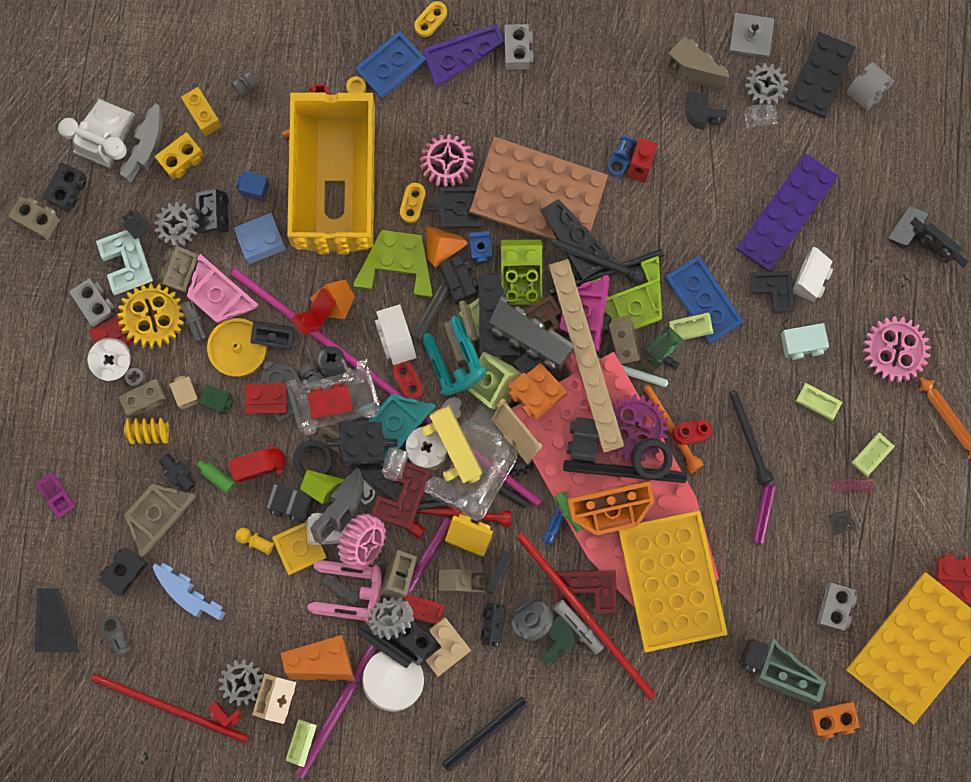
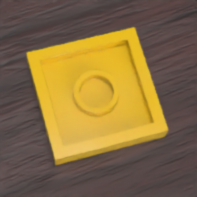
(295, 551)

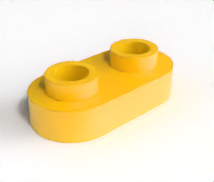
(428, 19)
(411, 203)

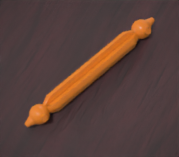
(946, 413)

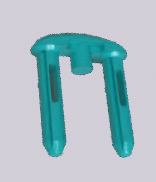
(464, 380)

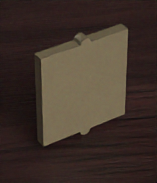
(468, 321)

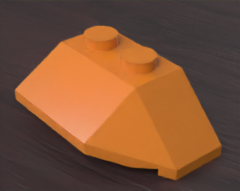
(612, 507)

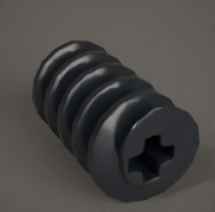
(332, 361)

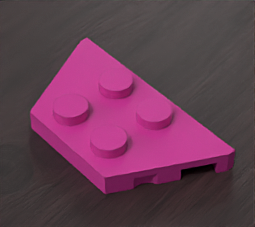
(593, 300)

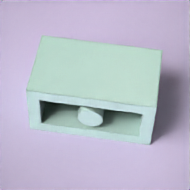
(804, 341)

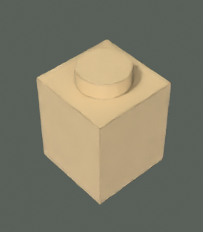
(184, 392)

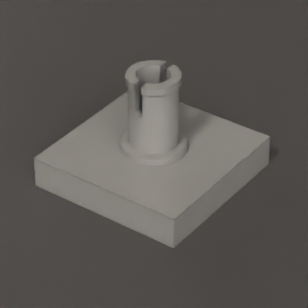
(751, 35)

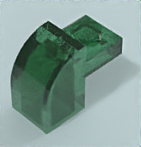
(660, 350)
(564, 640)

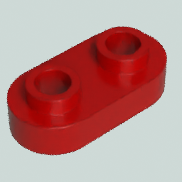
(408, 380)
(693, 432)

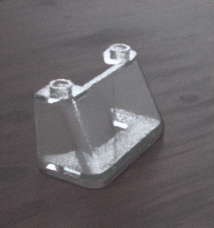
(361, 392)
(495, 458)

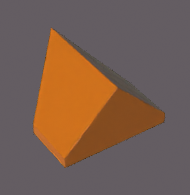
(441, 245)
(342, 294)

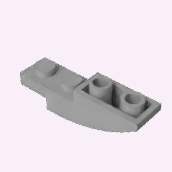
(149, 137)

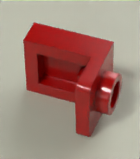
(219, 714)

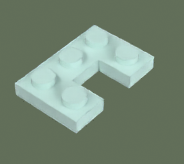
(136, 270)

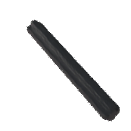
(483, 735)

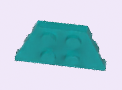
(401, 418)

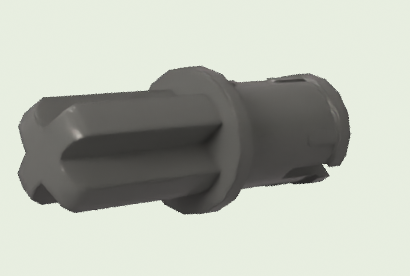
(193, 320)

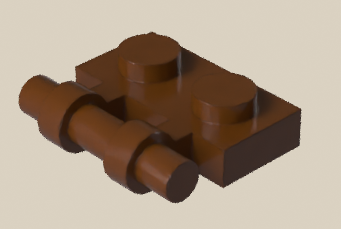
(546, 311)

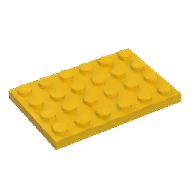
(672, 581)
(916, 648)

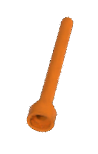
(693, 463)

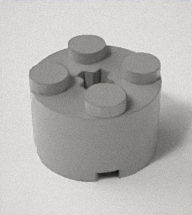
(869, 86)

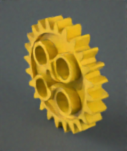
(133, 320)

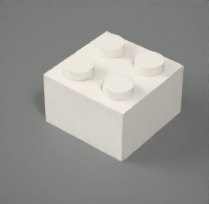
(395, 335)

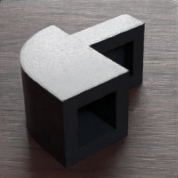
(698, 113)

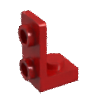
(317, 314)

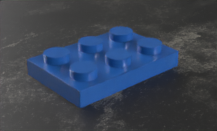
(390, 64)

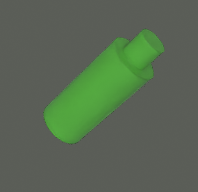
(216, 476)

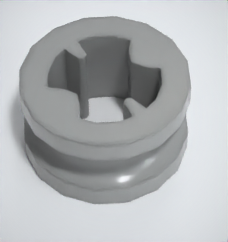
(140, 381)

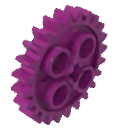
(639, 409)

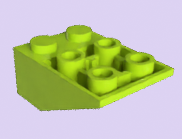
(521, 271)

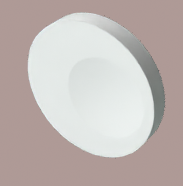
(390, 684)

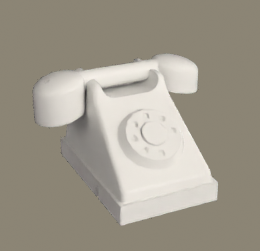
(100, 134)

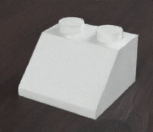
(812, 275)

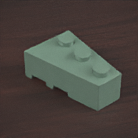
(790, 676)

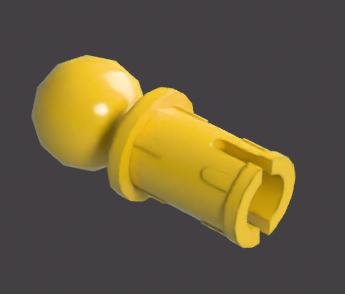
(244, 536)

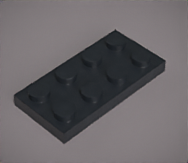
(821, 75)

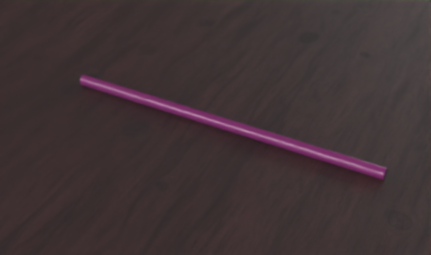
(370, 652)

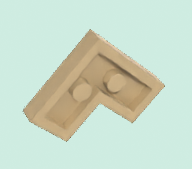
(451, 649)

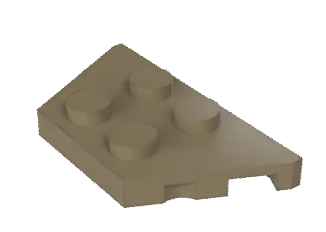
(155, 514)

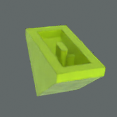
(320, 485)

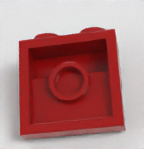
(955, 576)

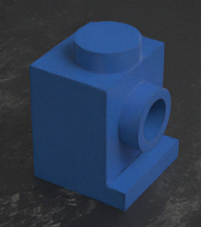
(480, 238)

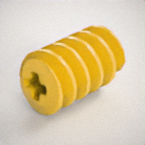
(149, 432)

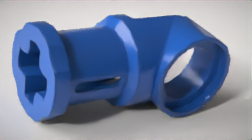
(622, 156)

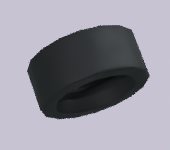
(315, 445)
(661, 471)

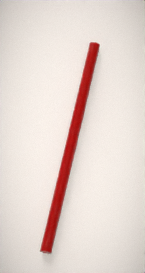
(170, 708)

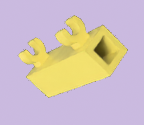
(456, 445)

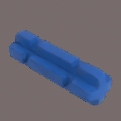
(553, 527)

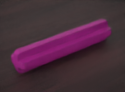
(763, 514)

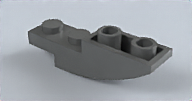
(345, 503)

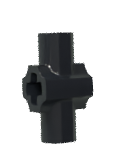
(177, 472)

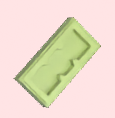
(692, 326)
(818, 401)
(872, 454)
(301, 743)

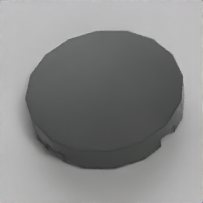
(532, 620)

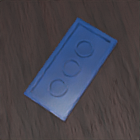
(702, 294)

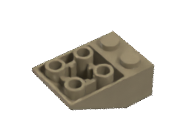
(694, 66)

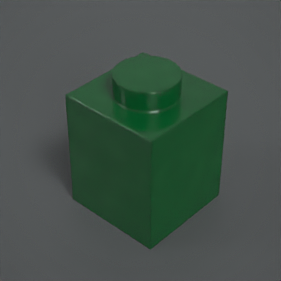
(216, 399)

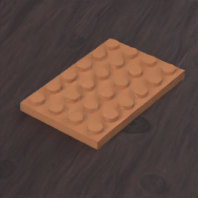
(523, 181)

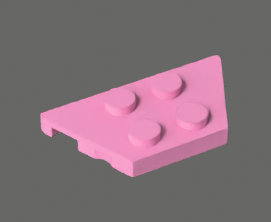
(217, 293)

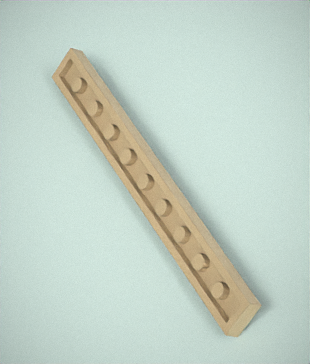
(586, 356)

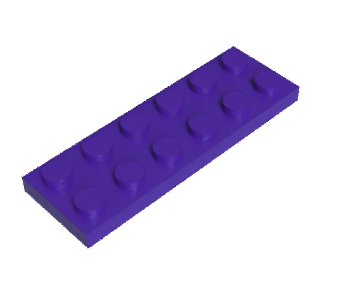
(787, 212)

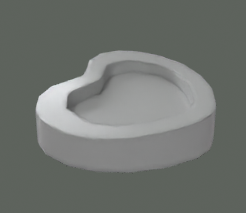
(455, 404)

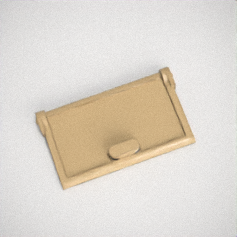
(515, 431)

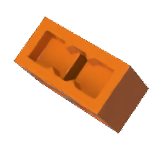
(833, 715)

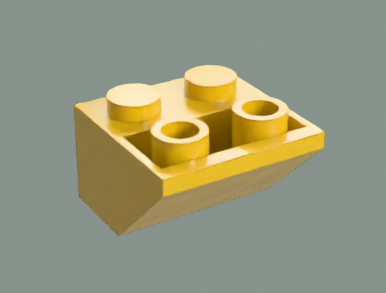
(468, 535)

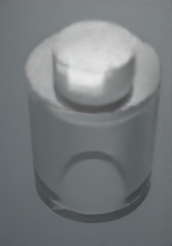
(394, 464)

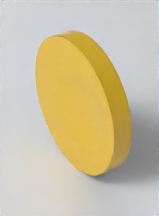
(231, 349)

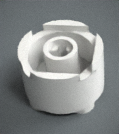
(97, 357)
(415, 445)

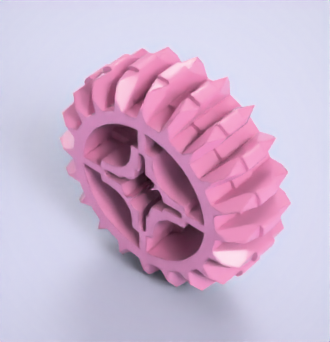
(439, 160)
(361, 541)

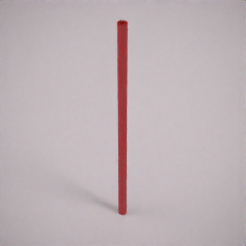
(586, 616)

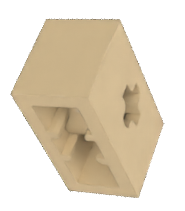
(274, 698)

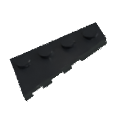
(489, 295)

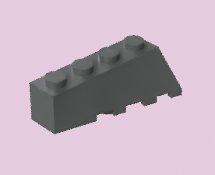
(529, 335)

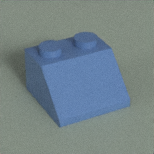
(259, 238)

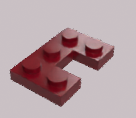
(404, 511)
(590, 581)

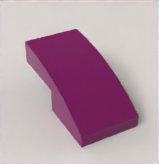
(55, 494)

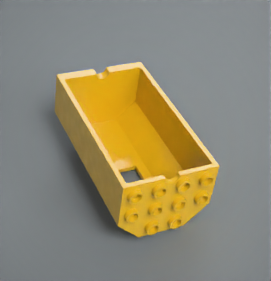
(331, 143)

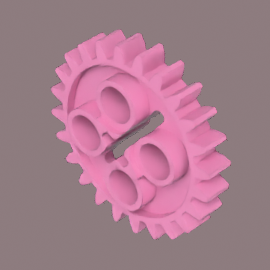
(914, 353)

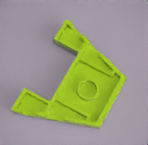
(398, 254)
(641, 301)

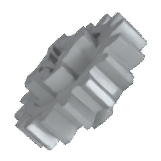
(758, 82)
(171, 217)
(390, 617)
(236, 691)

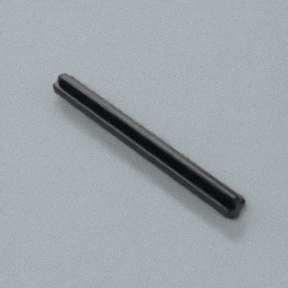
(619, 471)

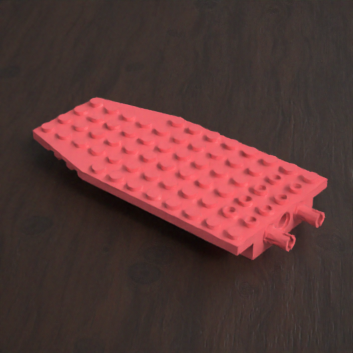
(553, 433)

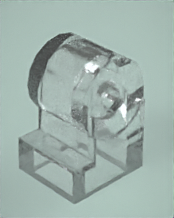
(761, 116)

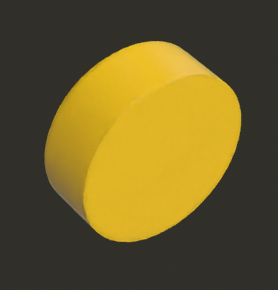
(356, 85)

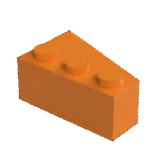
(319, 660)

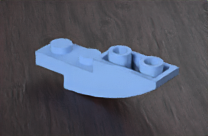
(180, 588)

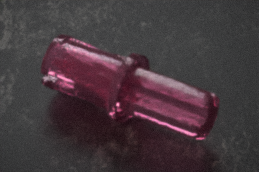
(852, 485)

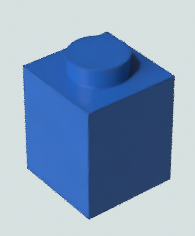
(252, 185)

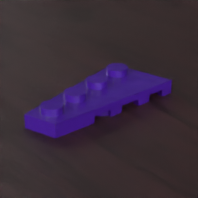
(457, 54)

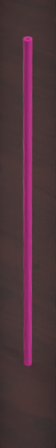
(352, 361)

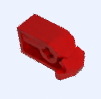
(257, 464)

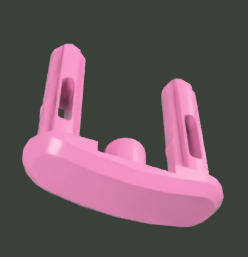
(366, 593)

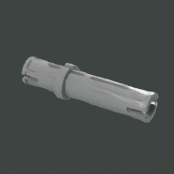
(585, 634)

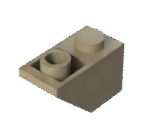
(462, 581)

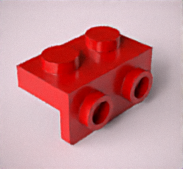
(329, 401)

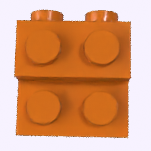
(536, 391)

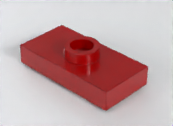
(425, 609)

